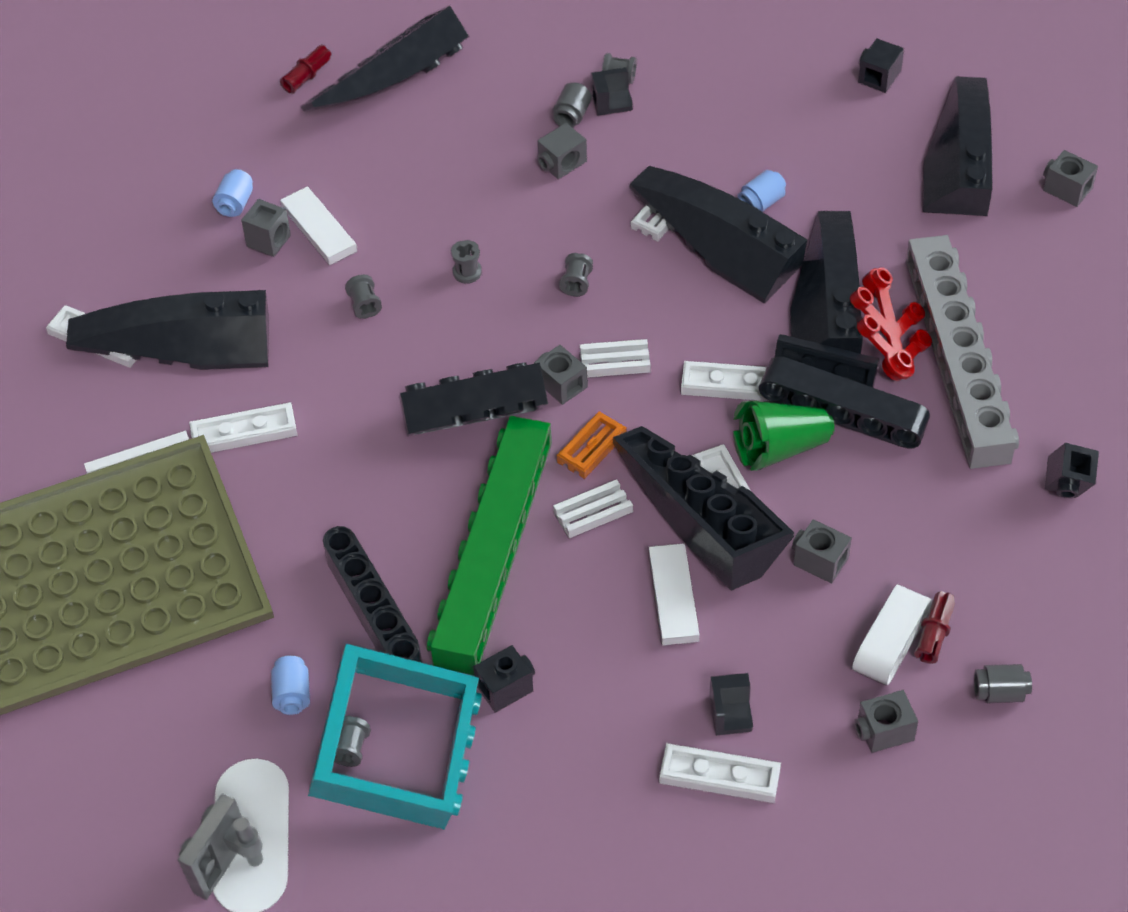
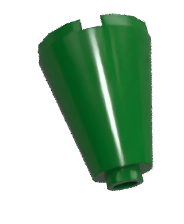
(778, 432)

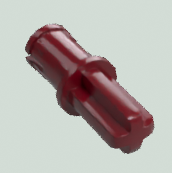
(305, 69)
(935, 627)

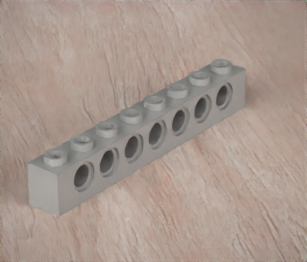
(960, 353)

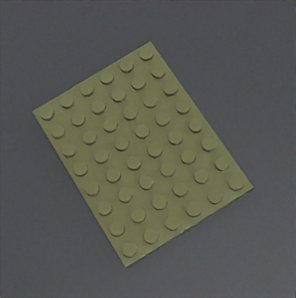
(120, 572)

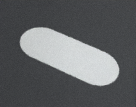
(264, 800)

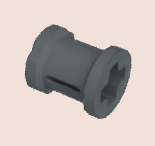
(613, 63)
(471, 268)
(576, 274)
(361, 291)
(351, 741)

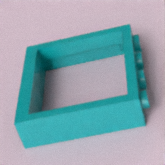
(383, 798)

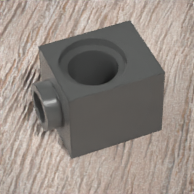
(562, 151)
(1069, 177)
(266, 227)
(562, 374)
(824, 563)
(891, 708)

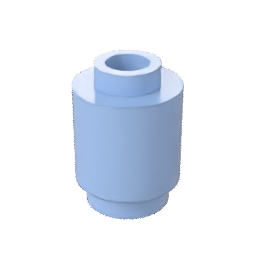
(763, 190)
(233, 193)
(290, 685)

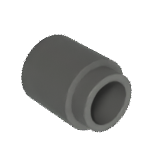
(571, 104)
(1002, 683)

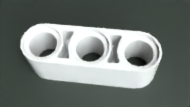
(892, 634)

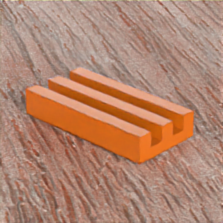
(592, 458)

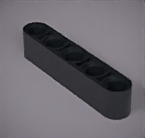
(847, 402)
(365, 589)

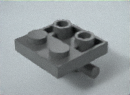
(216, 844)

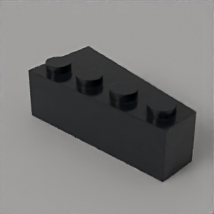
(473, 399)

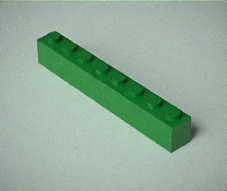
(491, 545)

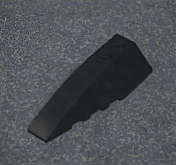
(400, 58)
(960, 154)
(727, 232)
(828, 277)
(188, 328)
(716, 520)

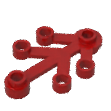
(897, 362)

